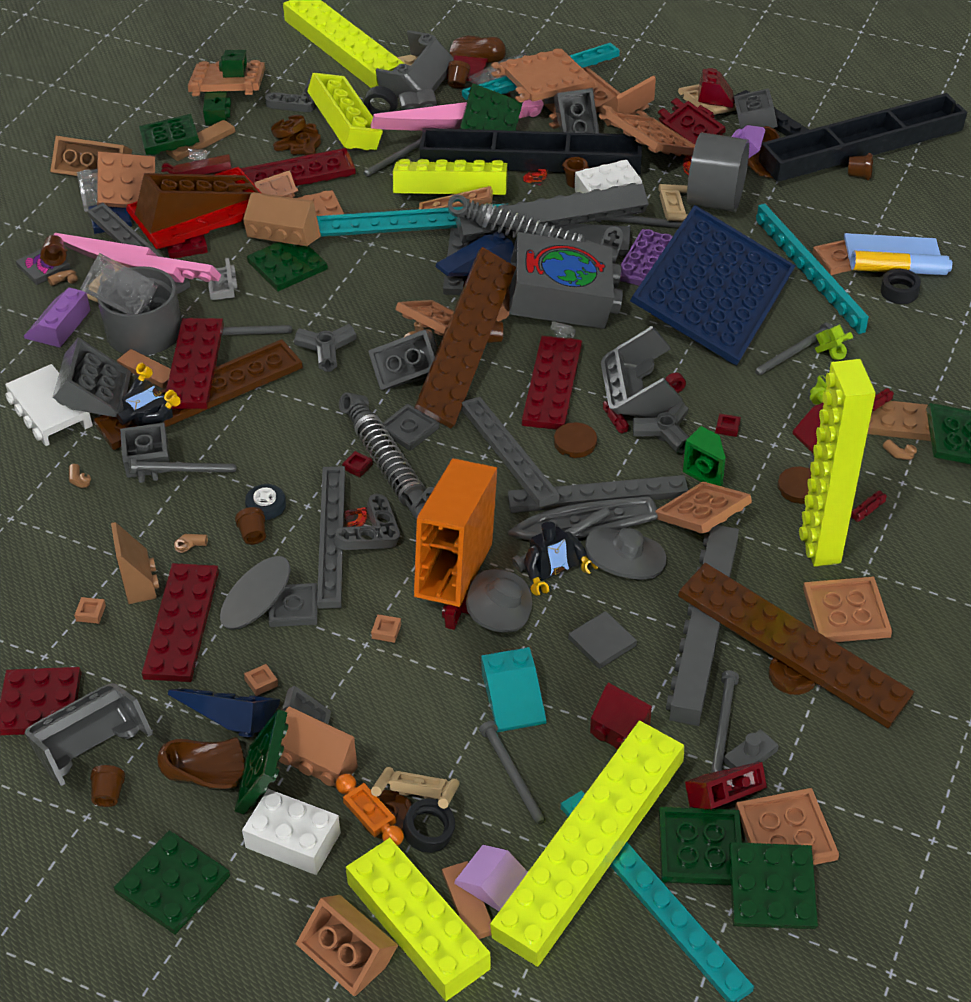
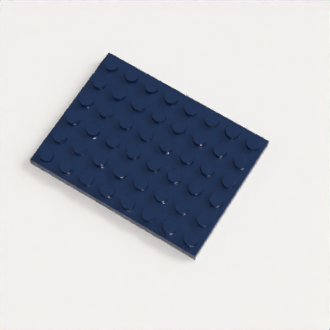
(713, 284)

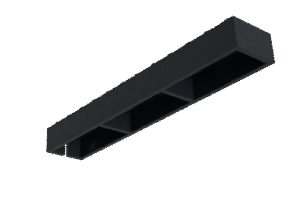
(861, 135)
(529, 148)

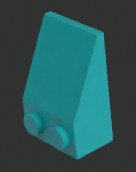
(513, 689)

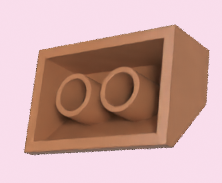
(632, 99)
(317, 748)
(346, 943)

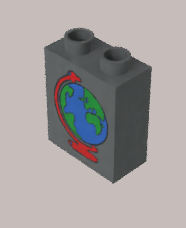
(564, 281)

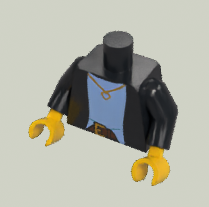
(145, 403)
(552, 554)

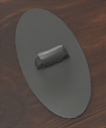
(255, 592)

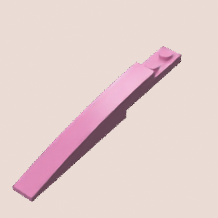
(437, 117)
(140, 256)

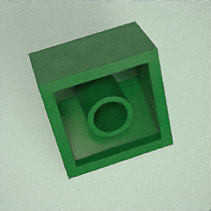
(704, 457)

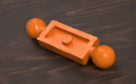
(368, 809)

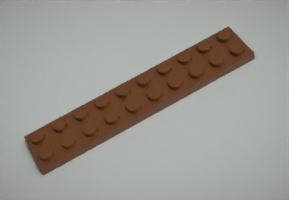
(465, 338)
(228, 382)
(796, 645)

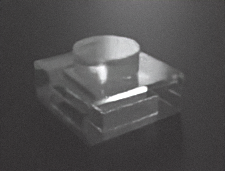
(197, 154)
(562, 330)

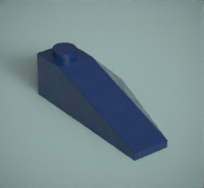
(461, 261)
(231, 711)

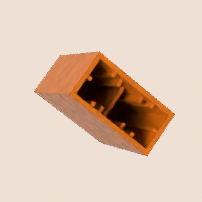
(454, 532)

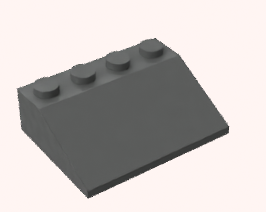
(91, 381)

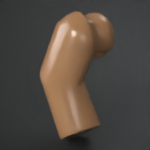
(69, 275)
(900, 453)
(78, 479)
(188, 541)

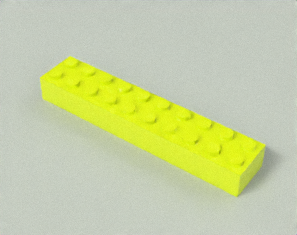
(340, 39)
(836, 461)
(587, 843)

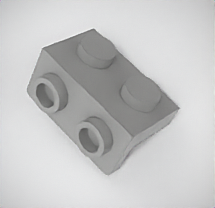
(226, 284)

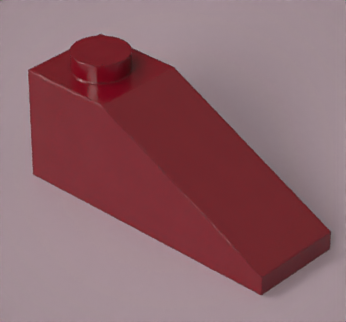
(725, 785)

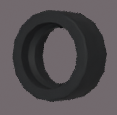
(380, 92)
(898, 295)
(421, 842)

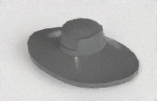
(625, 553)
(499, 600)

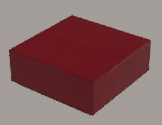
(727, 425)
(357, 464)

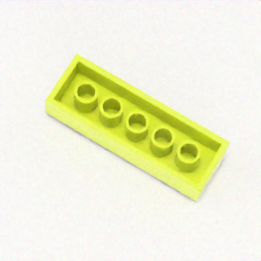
(344, 111)
(448, 177)
(418, 919)

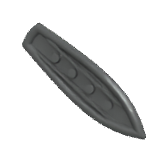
(623, 514)

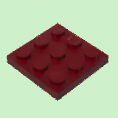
(35, 694)

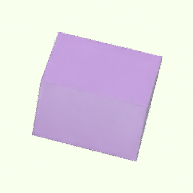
(491, 876)

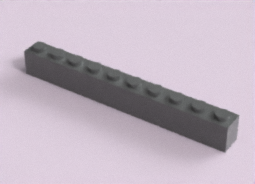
(566, 209)
(701, 637)

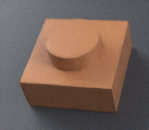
(90, 610)
(386, 628)
(261, 679)

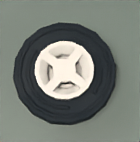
(268, 498)

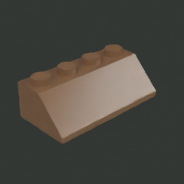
(76, 155)
(281, 219)

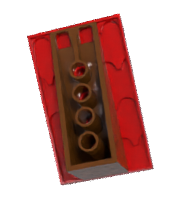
(189, 204)

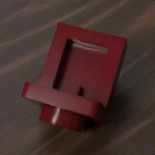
(452, 614)

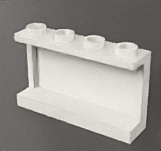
(40, 411)

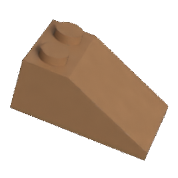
(134, 566)

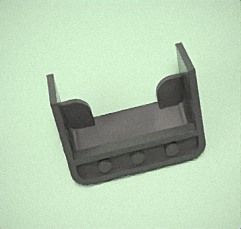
(425, 72)
(624, 372)
(84, 725)

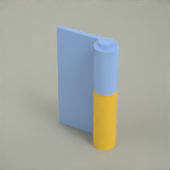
(886, 253)

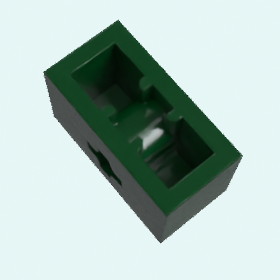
(233, 63)
(216, 107)

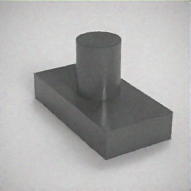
(304, 703)
(754, 749)

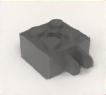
(145, 444)

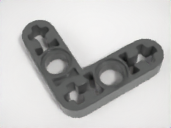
(291, 102)
(351, 537)

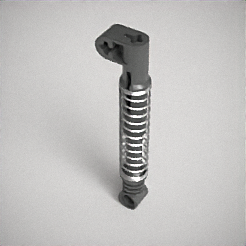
(486, 214)
(367, 425)

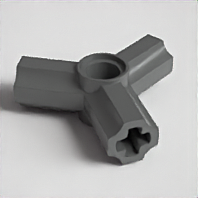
(325, 344)
(665, 427)

